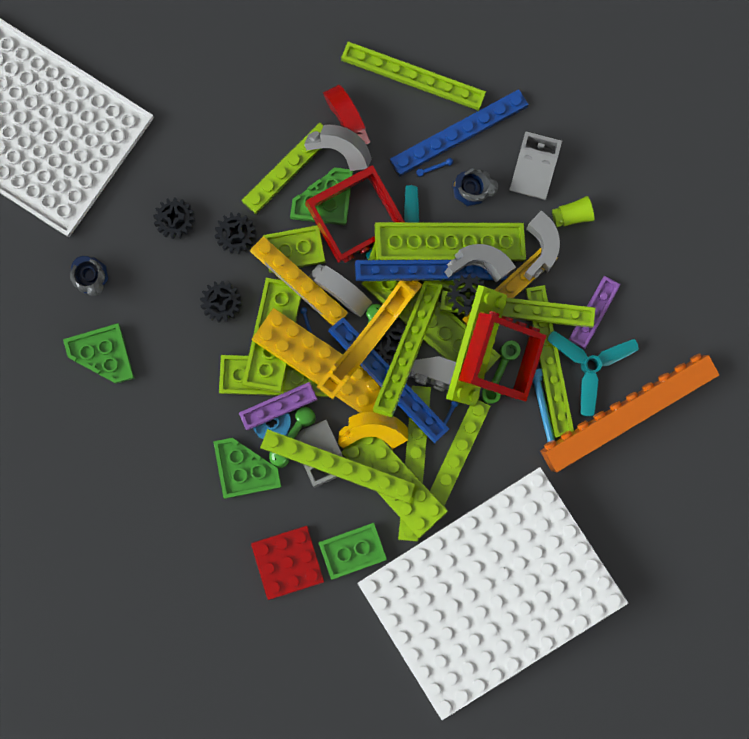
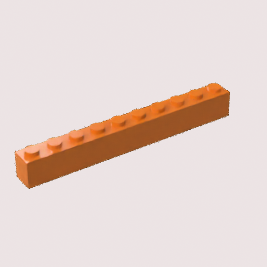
(629, 412)

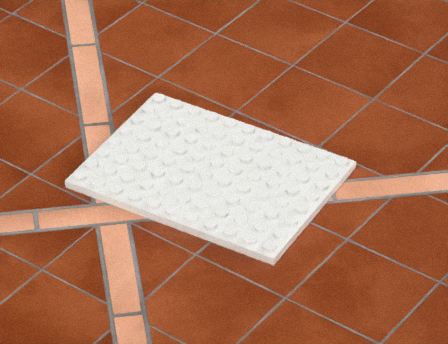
(58, 132)
(492, 593)

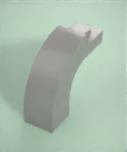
(344, 141)
(548, 237)
(482, 255)
(341, 289)

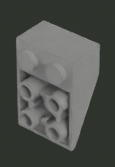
(535, 165)
(435, 371)
(322, 438)

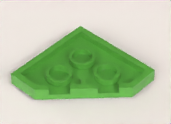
(331, 211)
(102, 353)
(243, 470)

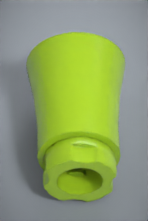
(573, 213)

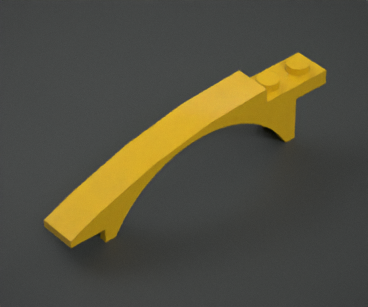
(369, 337)

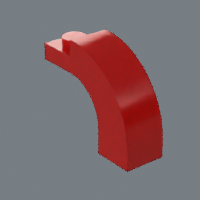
(345, 111)

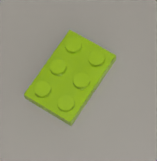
(299, 245)

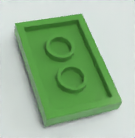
(352, 551)

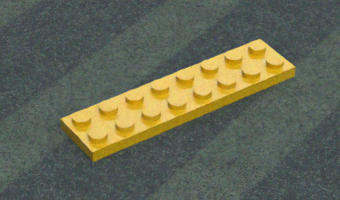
(314, 359)

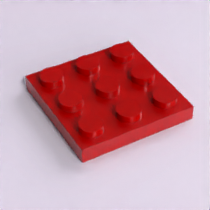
(287, 562)

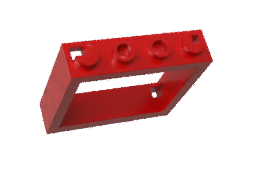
(342, 186)
(478, 347)

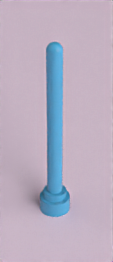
(542, 405)

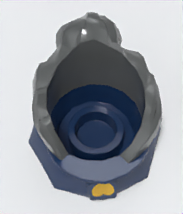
(474, 186)
(88, 275)

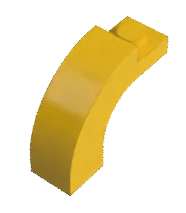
(376, 425)

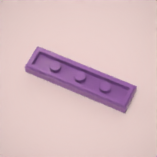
(600, 300)
(278, 406)

